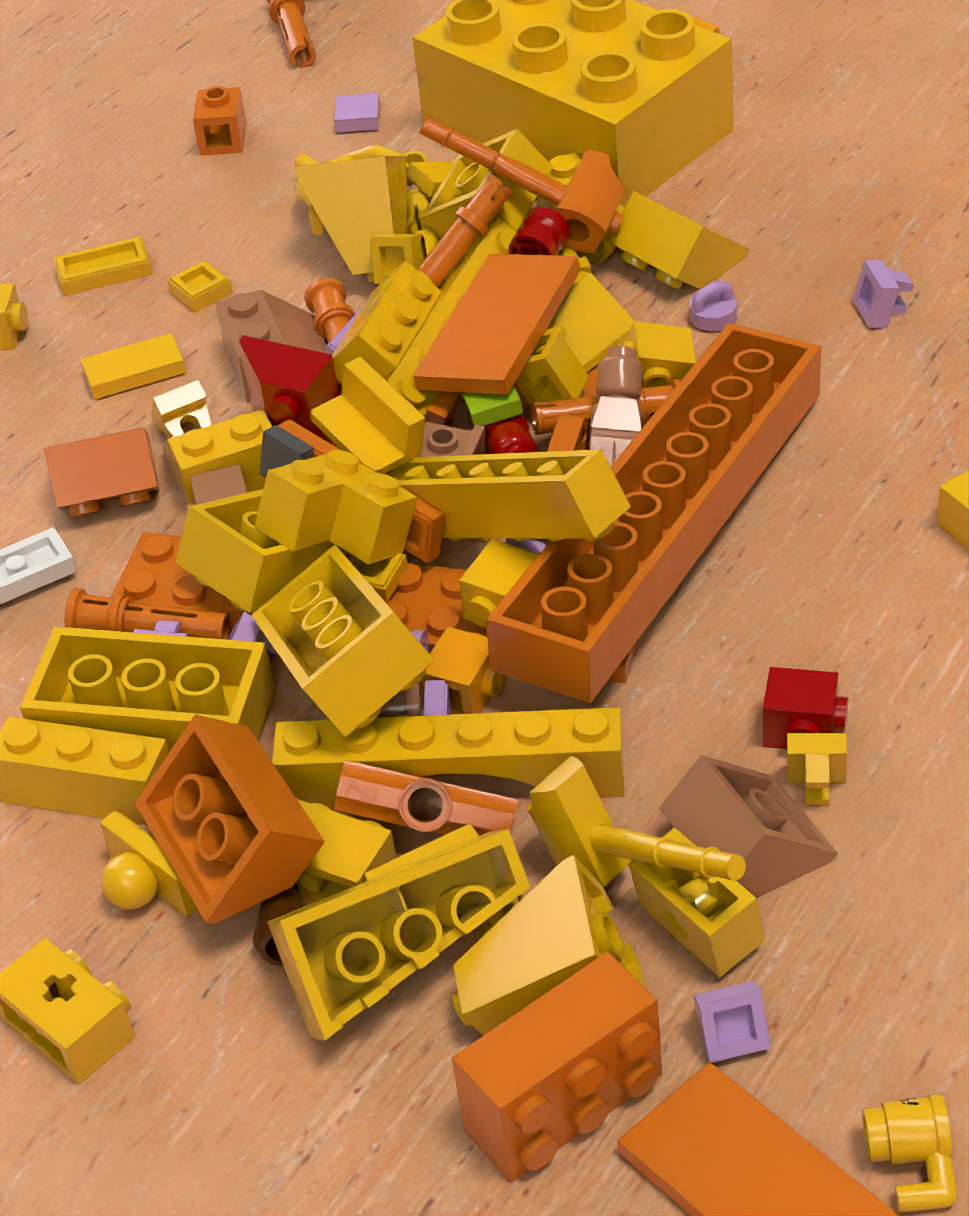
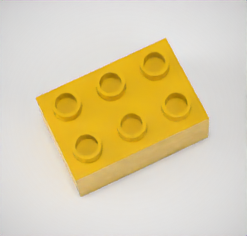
(581, 80)

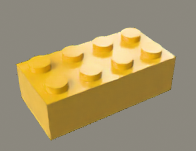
(342, 641)
(148, 682)

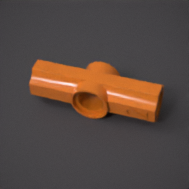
(386, 794)

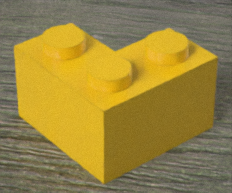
(338, 503)

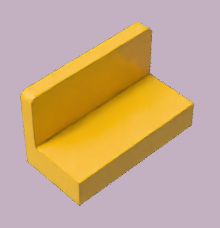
(371, 419)

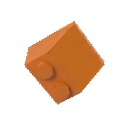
(101, 471)

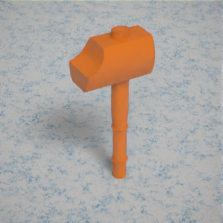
(586, 203)

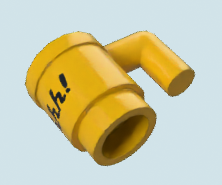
(914, 1133)

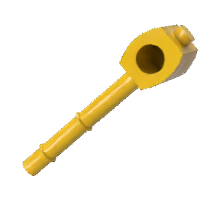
(577, 824)

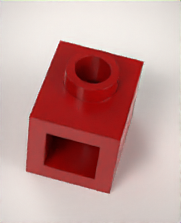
(801, 704)

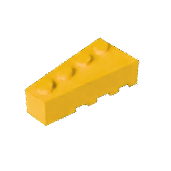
(376, 934)

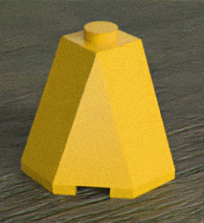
(358, 202)
(538, 946)

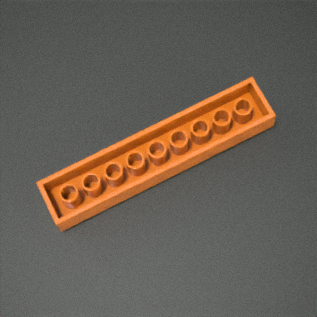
(683, 477)

